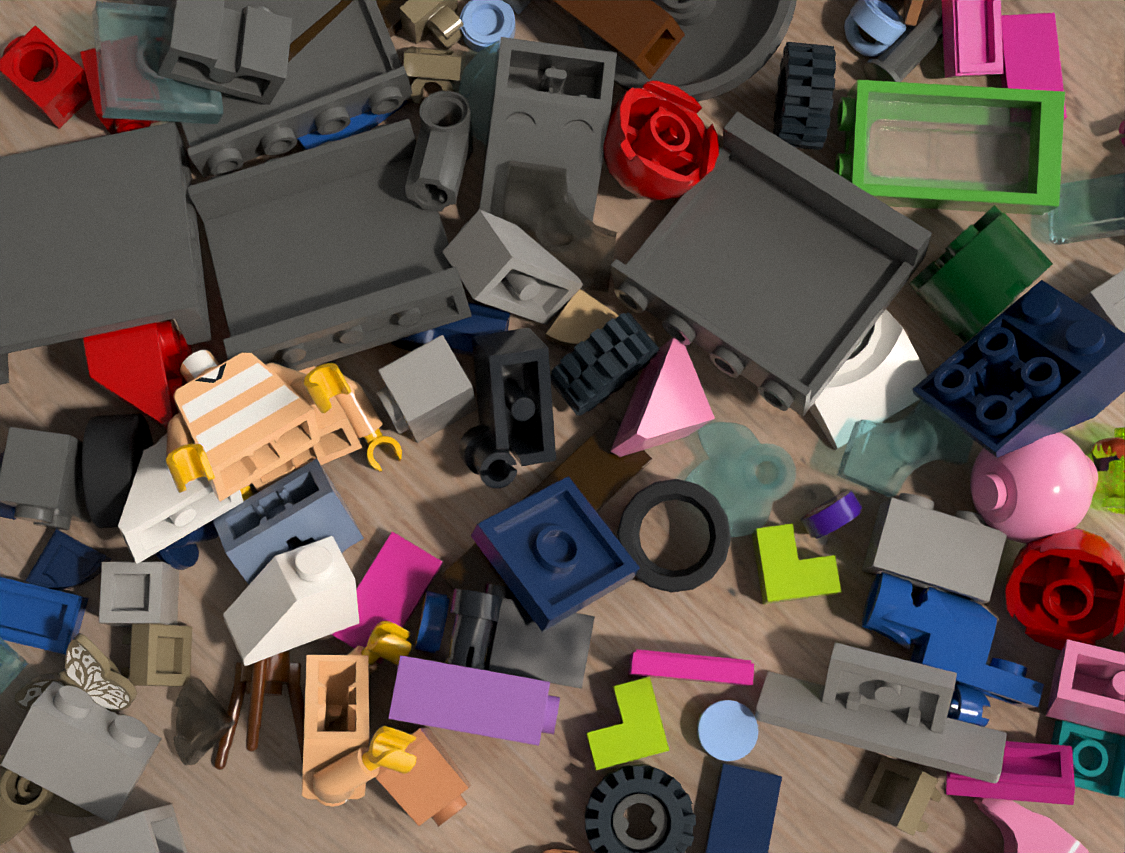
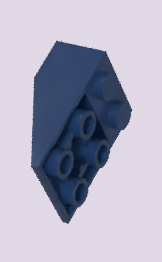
(1029, 372)

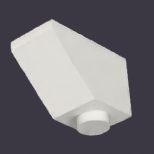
(160, 514)
(294, 602)

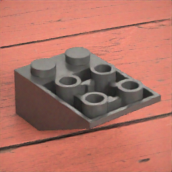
(550, 111)

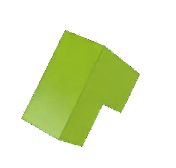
(784, 575)
(640, 728)

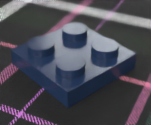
(554, 553)

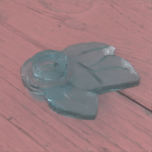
(732, 477)

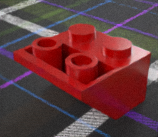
(141, 366)

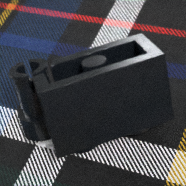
(512, 406)
(501, 637)

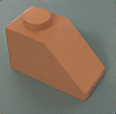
(431, 786)

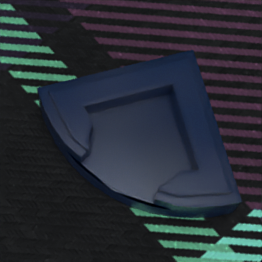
(66, 563)

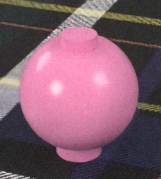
(1034, 488)

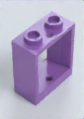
(473, 701)

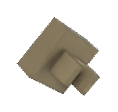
(433, 17)
(433, 66)
(158, 655)
(900, 795)

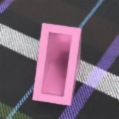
(664, 403)

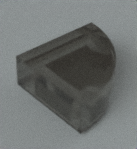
(199, 722)

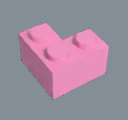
(1089, 687)

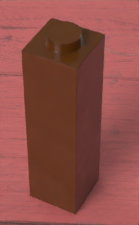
(632, 28)

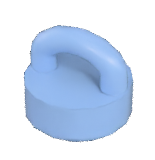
(876, 19)

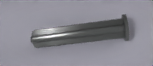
(909, 48)

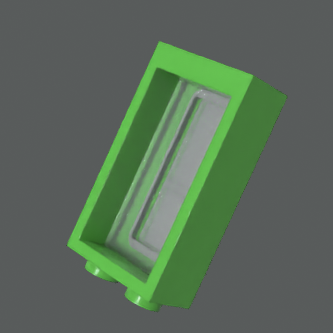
(953, 146)

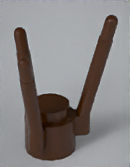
(262, 680)

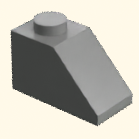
(510, 269)

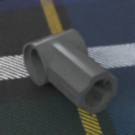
(440, 151)

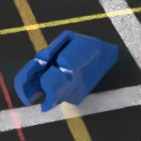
(947, 636)

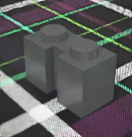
(226, 48)
(43, 478)

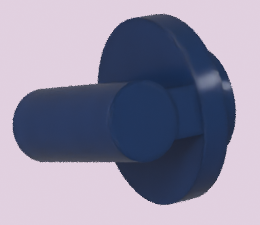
(185, 551)

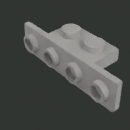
(885, 709)

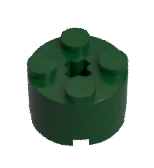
(980, 273)

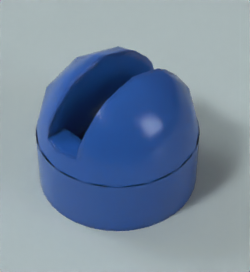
(968, 705)

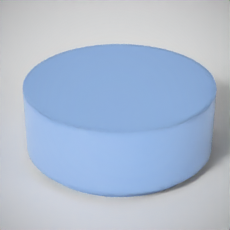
(486, 23)
(727, 730)

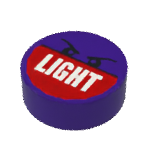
(831, 514)

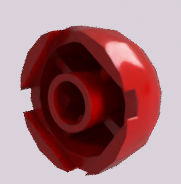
(659, 142)
(1068, 588)

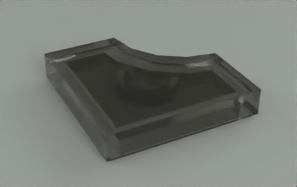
(544, 209)

